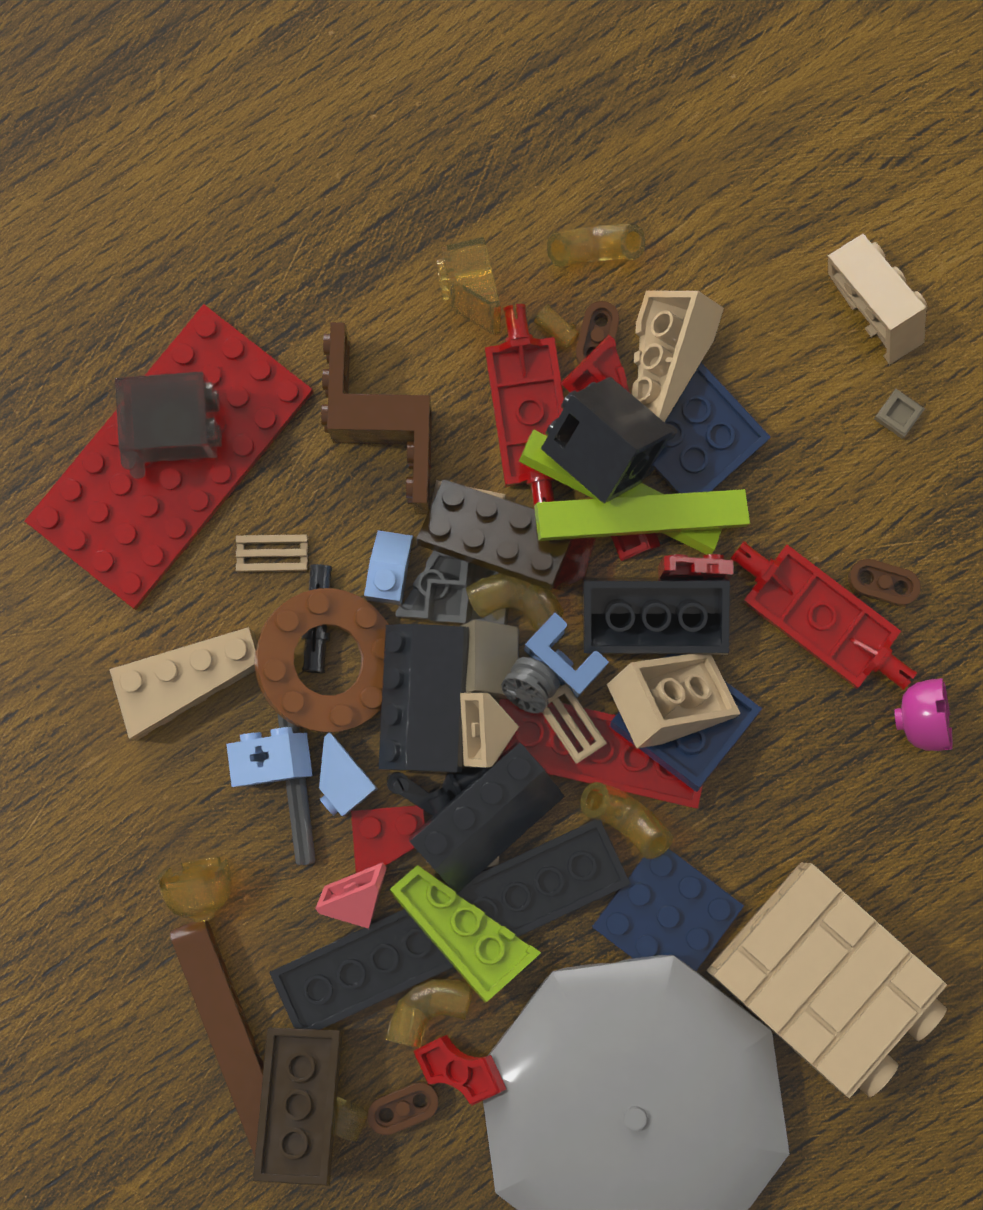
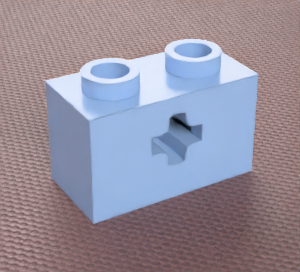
(270, 758)

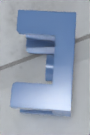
(540, 649)

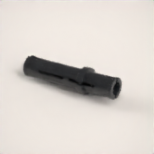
(315, 655)

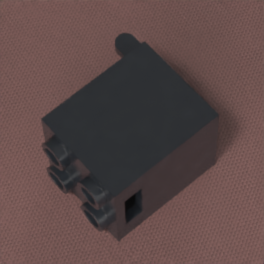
(606, 439)

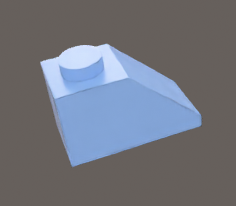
(388, 568)
(342, 779)

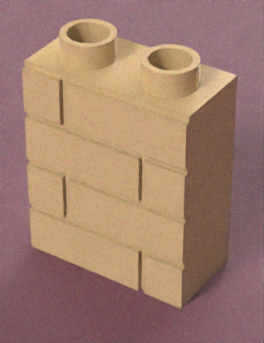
(830, 981)

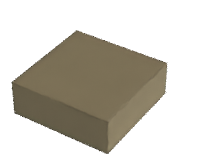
(899, 413)

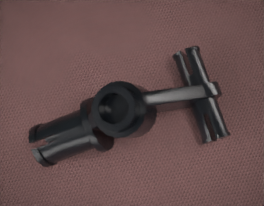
(437, 798)

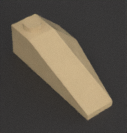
(673, 340)

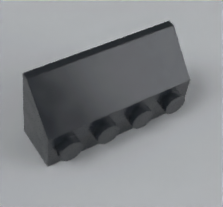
(656, 615)
(422, 698)
(487, 817)

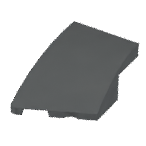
(441, 593)

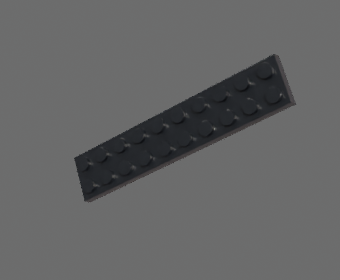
(398, 952)

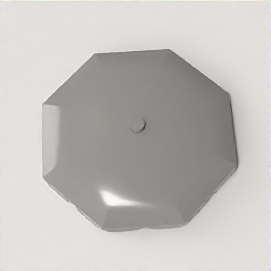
(635, 1094)

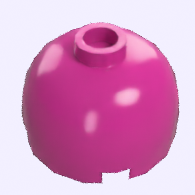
(926, 716)

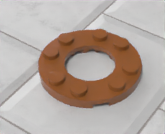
(276, 660)

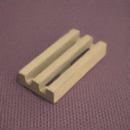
(244, 540)
(600, 742)

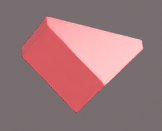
(353, 897)

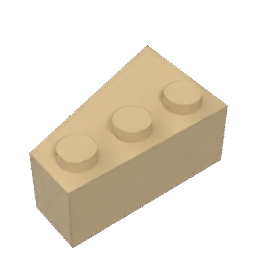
(880, 295)

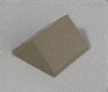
(490, 656)

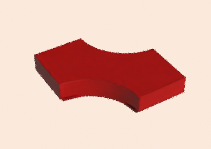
(473, 1076)

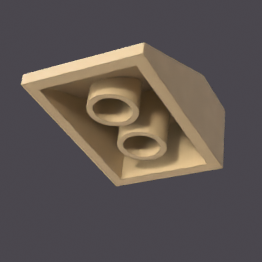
(671, 697)

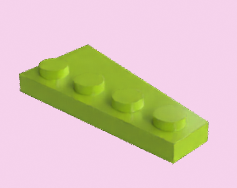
(471, 941)

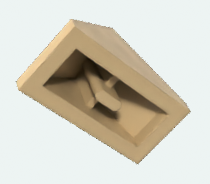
(484, 729)

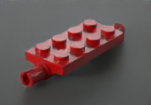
(524, 398)
(822, 616)

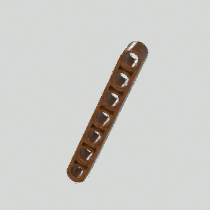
(222, 1019)

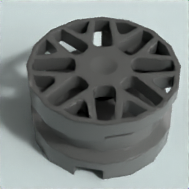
(531, 684)

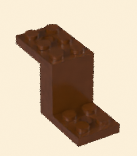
(377, 417)

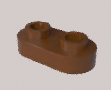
(593, 335)
(883, 581)
(404, 1109)

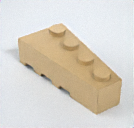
(174, 681)

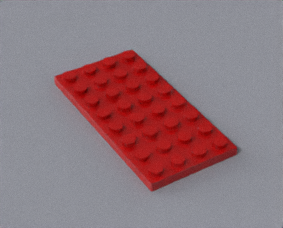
(137, 528)

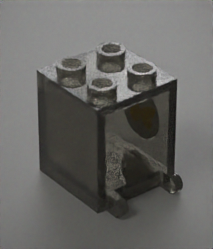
(166, 419)

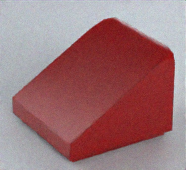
(634, 545)

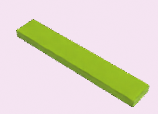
(536, 458)
(641, 515)

